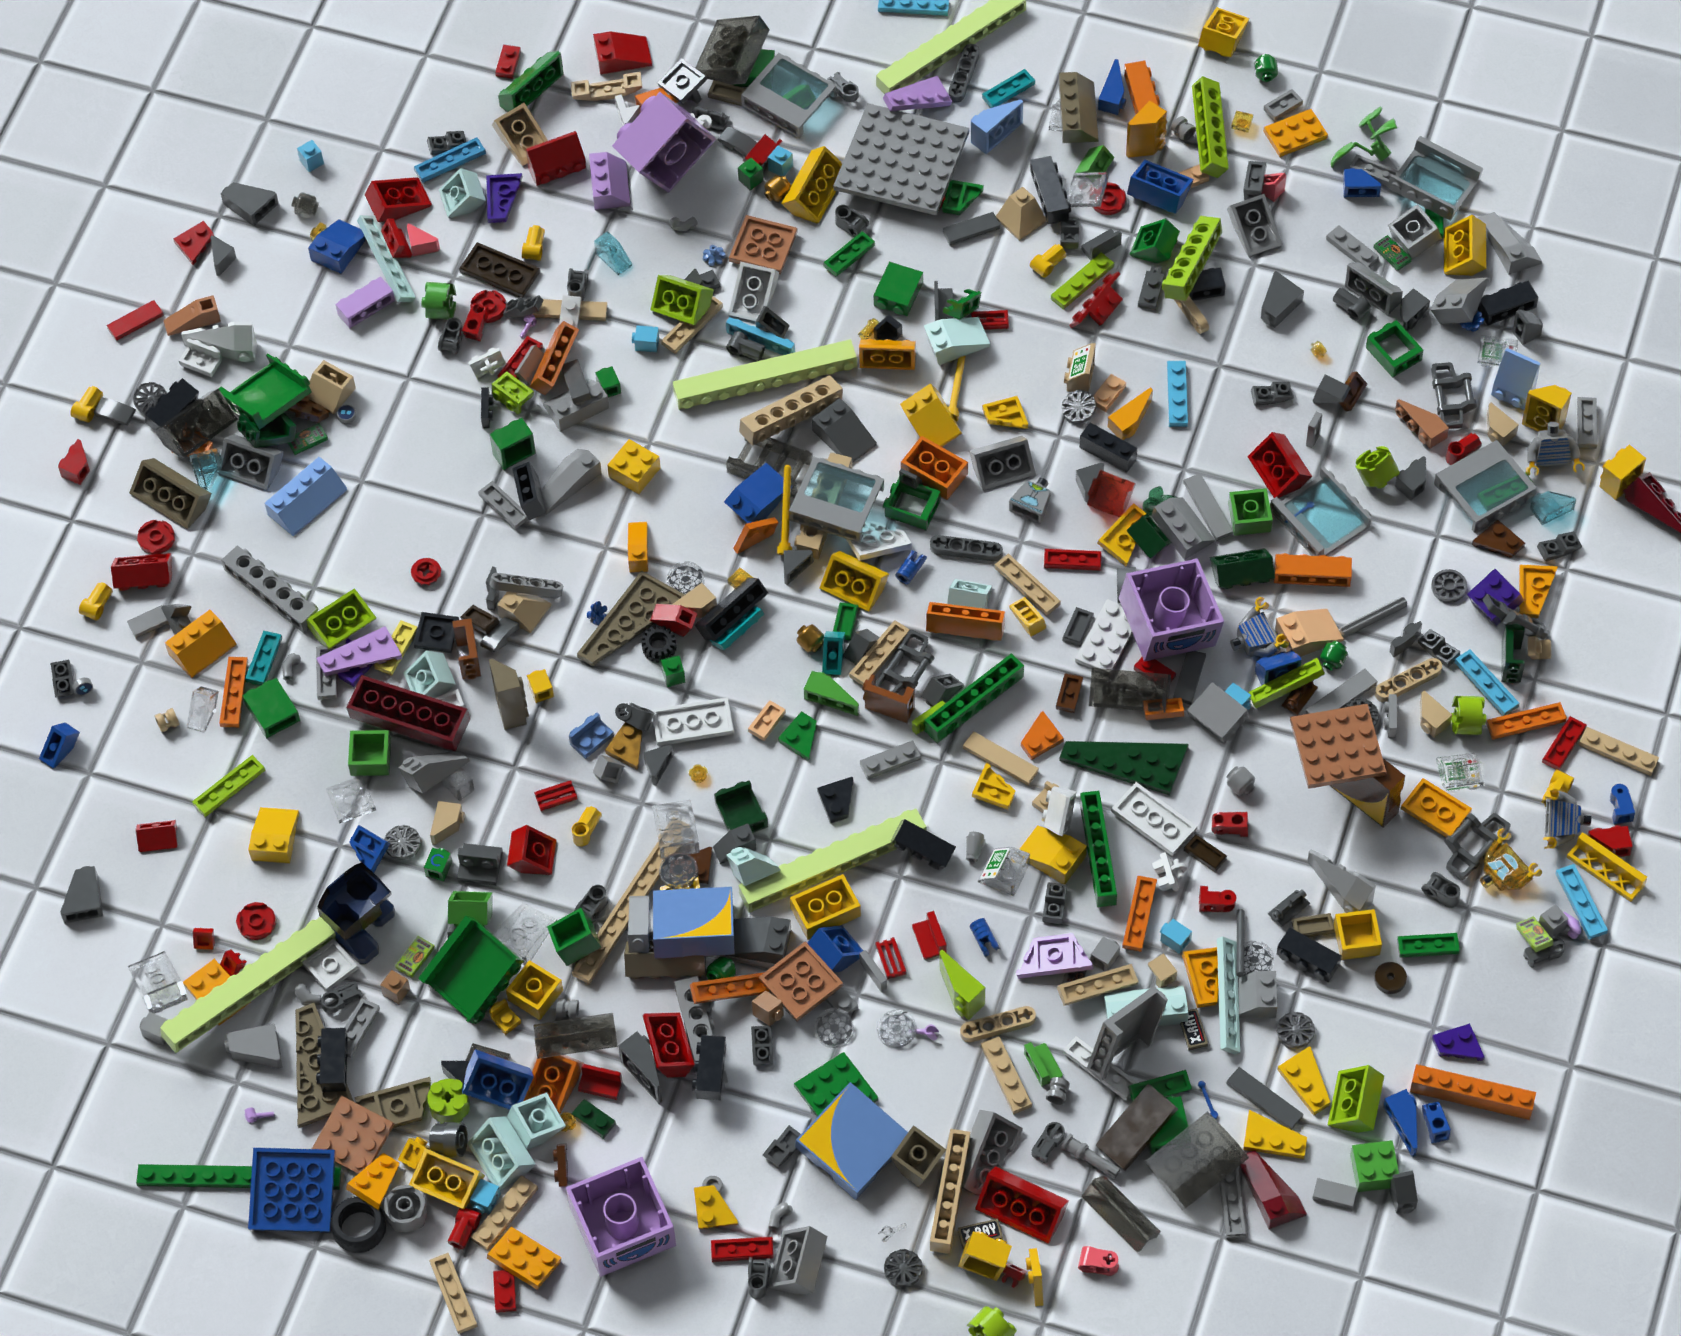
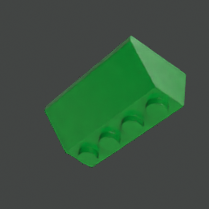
(532, 82)

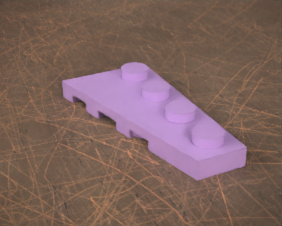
(920, 95)

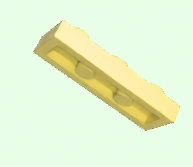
(402, 637)

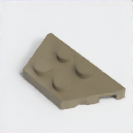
(400, 1103)

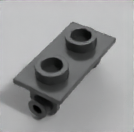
(719, 120)
(1289, 907)

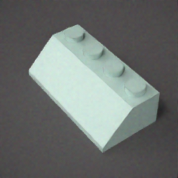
(1174, 1012)

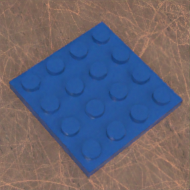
(291, 1189)

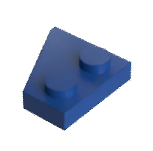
(368, 847)

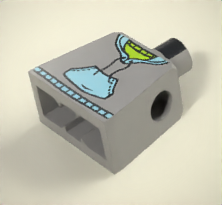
(1031, 500)

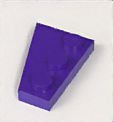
(501, 195)

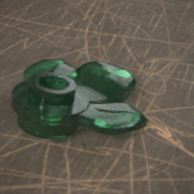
(1155, 497)

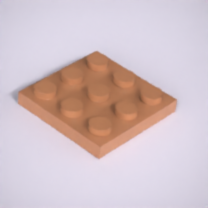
(763, 243)
(801, 981)
(354, 1134)

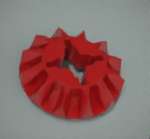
(423, 564)

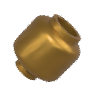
(777, 188)
(810, 638)

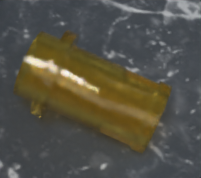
(868, 330)

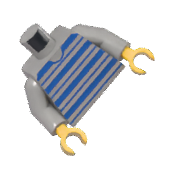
(1552, 448)
(1256, 633)
(1562, 818)

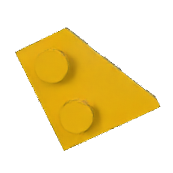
(1005, 413)
(993, 789)
(712, 1208)

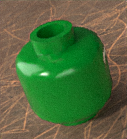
(1266, 68)
(1333, 655)
(721, 968)

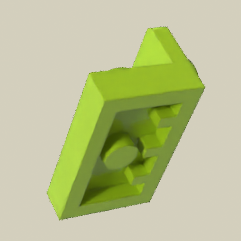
(511, 392)

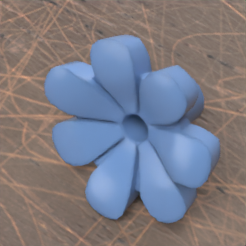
(714, 255)

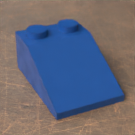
(336, 245)
(757, 494)

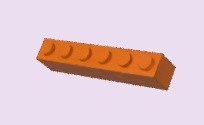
(1473, 1092)

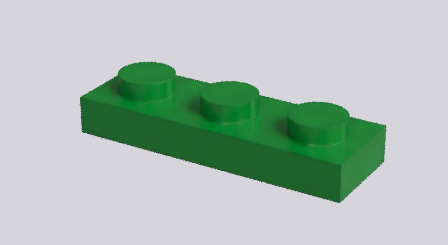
(849, 254)
(1428, 945)
(1165, 1085)

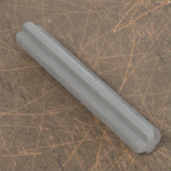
(1373, 617)

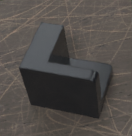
(888, 329)

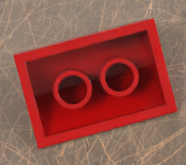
(555, 158)
(1279, 465)
(142, 571)
(669, 1043)

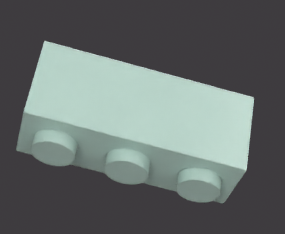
(500, 1152)

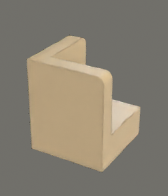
(1163, 970)

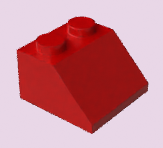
(531, 851)

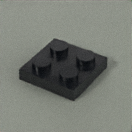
(435, 632)

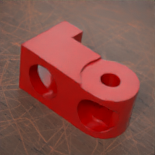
(475, 322)
(1230, 823)
(1216, 901)

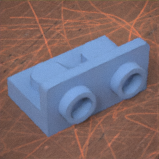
(590, 735)

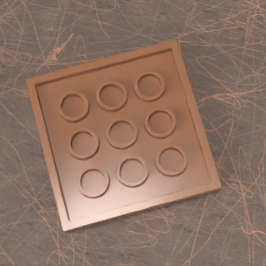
(1337, 746)

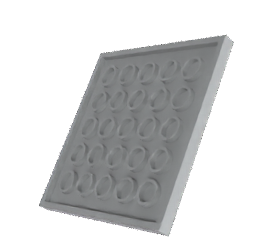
(901, 159)

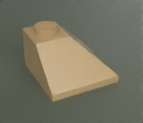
(1021, 214)
(523, 608)

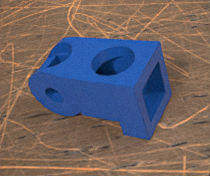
(1621, 799)
(1436, 1122)

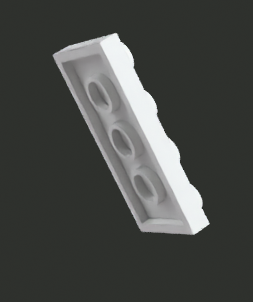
(1106, 638)
(692, 721)
(1154, 819)

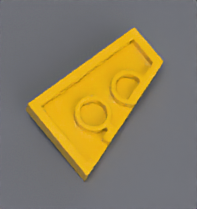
(1117, 539)
(1306, 1081)
(1272, 1138)

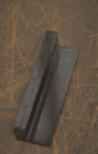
(1120, 1213)

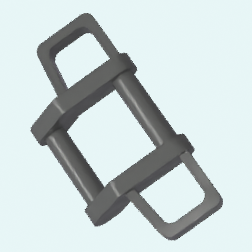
(1448, 383)
(1509, 617)
(921, 657)
(1481, 830)

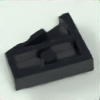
(836, 799)

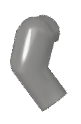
(287, 665)
(305, 997)
(777, 1213)

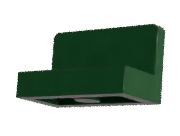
(1148, 536)

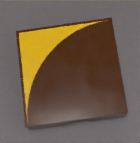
(1376, 796)

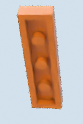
(233, 692)
(1526, 720)
(1139, 913)
(727, 988)

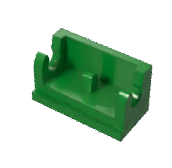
(964, 306)

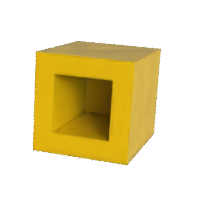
(540, 685)

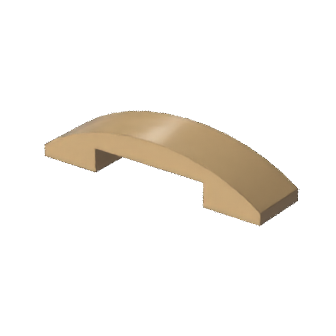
(606, 90)

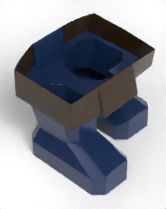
(354, 904)

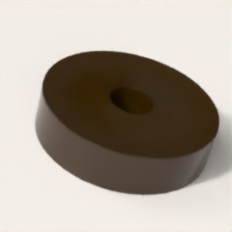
(1390, 969)

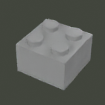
(1414, 231)

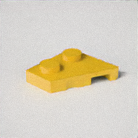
(1035, 1276)

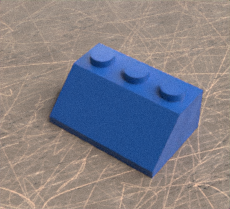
(1159, 186)
(496, 1080)

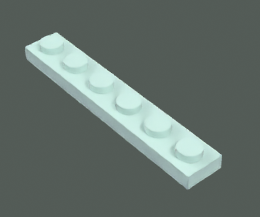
(388, 265)
(1228, 996)

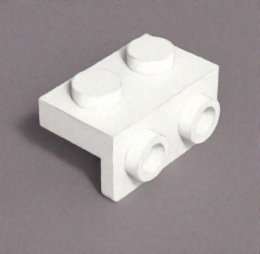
(201, 357)

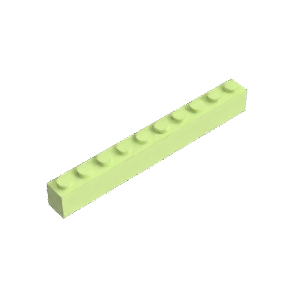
(948, 44)
(765, 374)
(826, 862)
(246, 985)

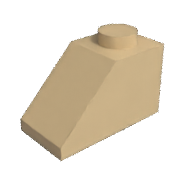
(1500, 425)
(698, 600)
(1433, 715)
(446, 821)

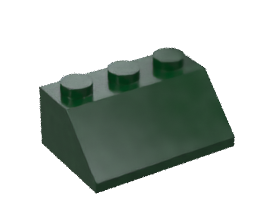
(1242, 568)

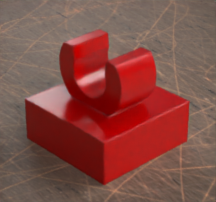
(203, 938)
(231, 962)
(1014, 1272)

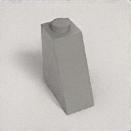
(639, 924)
(255, 1046)

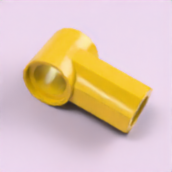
(533, 247)
(1045, 263)
(85, 407)
(94, 605)
(1559, 781)
(585, 825)

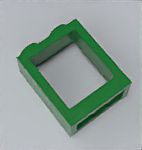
(1401, 363)
(923, 492)

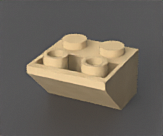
(330, 386)

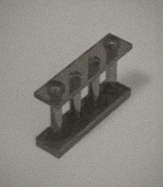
(741, 469)
(575, 1035)

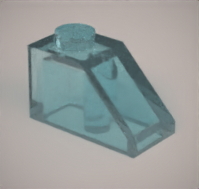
(612, 253)
(206, 467)
(1551, 506)

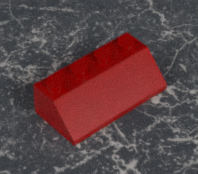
(1021, 1204)

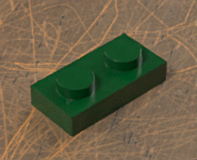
(593, 1118)

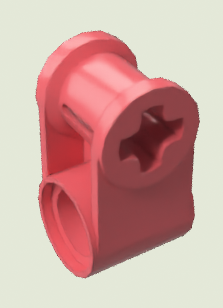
(1096, 1261)

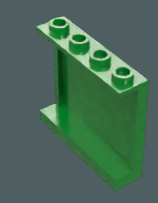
(268, 393)
(471, 969)

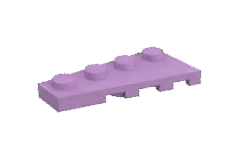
(369, 649)

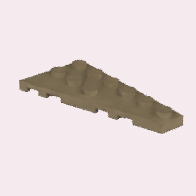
(627, 617)
(311, 1101)

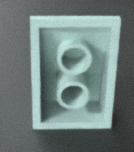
(956, 338)

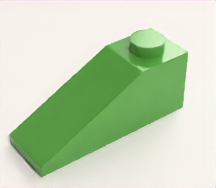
(827, 692)

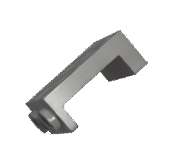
(1219, 712)

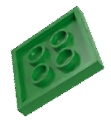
(828, 1080)

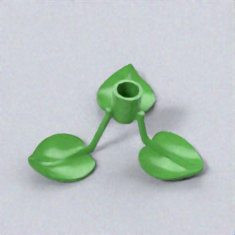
(1378, 147)

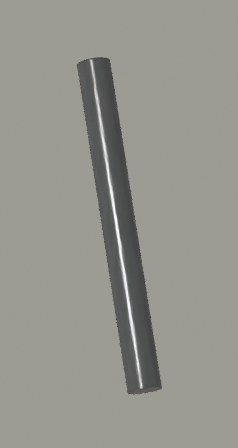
(1240, 943)

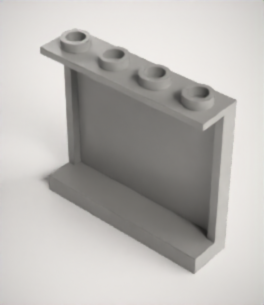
(1125, 1027)

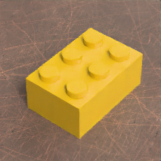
(825, 906)

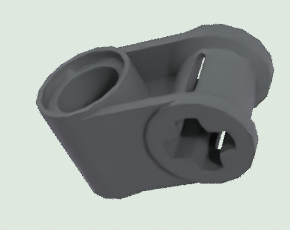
(852, 222)
(577, 283)
(451, 339)
(637, 716)
(1439, 887)
(591, 905)
(758, 1274)

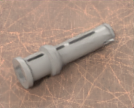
(1082, 1151)

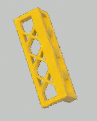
(1610, 861)

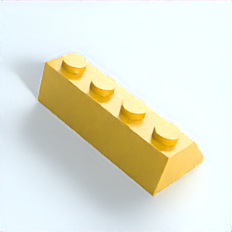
(813, 185)

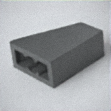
(249, 201)
(1280, 300)
(83, 896)

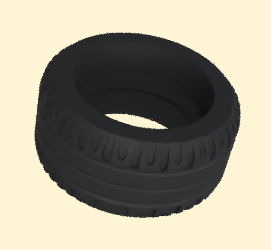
(362, 1243)

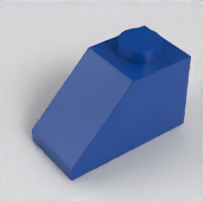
(1360, 184)
(58, 744)

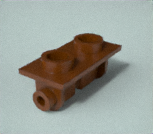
(1299, 697)

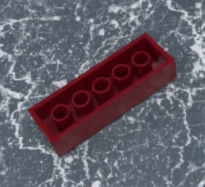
(408, 713)

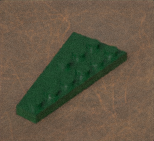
(1148, 764)

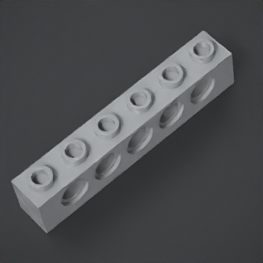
(260, 587)
(690, 1010)

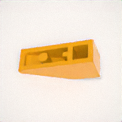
(1128, 418)
(637, 547)

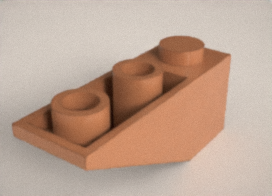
(193, 316)
(1425, 424)

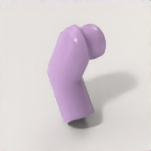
(1574, 926)

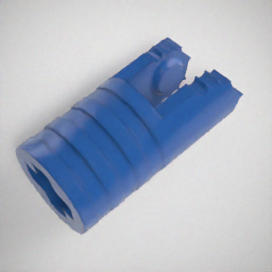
(910, 568)
(983, 935)

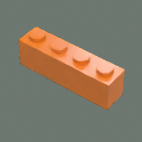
(1140, 85)
(554, 358)
(1313, 570)
(965, 621)

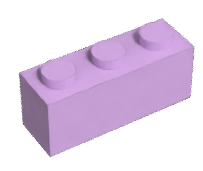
(365, 302)

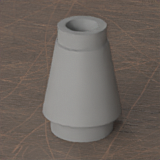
(974, 845)

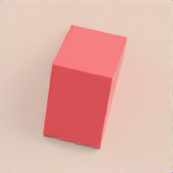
(1274, 185)
(421, 241)

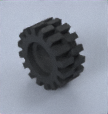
(658, 634)

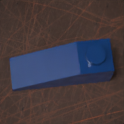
(1112, 95)
(1402, 1113)

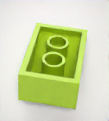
(964, 990)

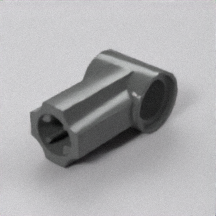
(1354, 306)
(742, 345)

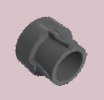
(449, 1139)

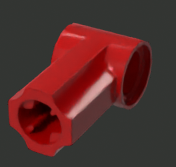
(1462, 448)
(465, 1223)

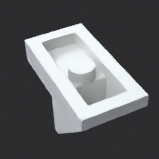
(626, 113)

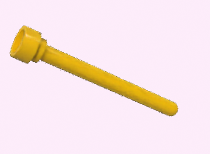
(956, 388)
(784, 544)

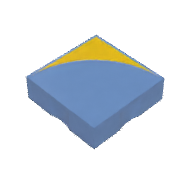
(693, 922)
(851, 1140)

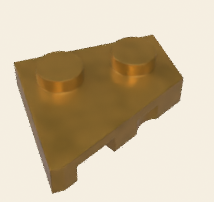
(626, 745)

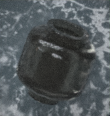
(305, 205)

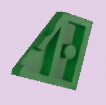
(960, 196)
(800, 735)

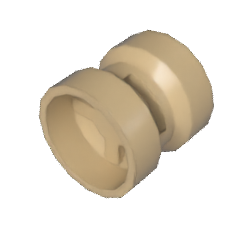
(170, 717)

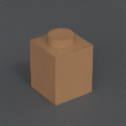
(395, 987)
(767, 1008)

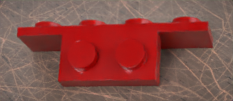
(1101, 304)

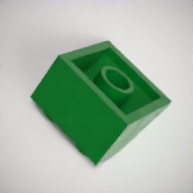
(1155, 241)

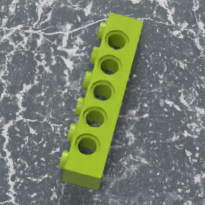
(1210, 127)
(1192, 258)

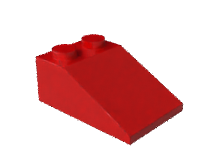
(621, 52)
(396, 198)

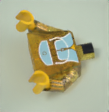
(1505, 867)

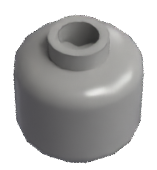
(1240, 780)

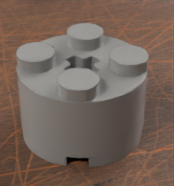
(410, 1218)

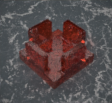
(1110, 493)

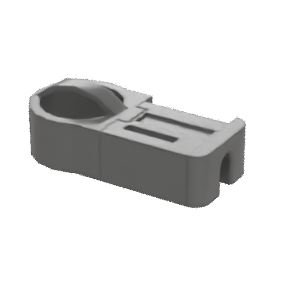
(844, 86)
(1535, 957)
(344, 996)
(1046, 1143)

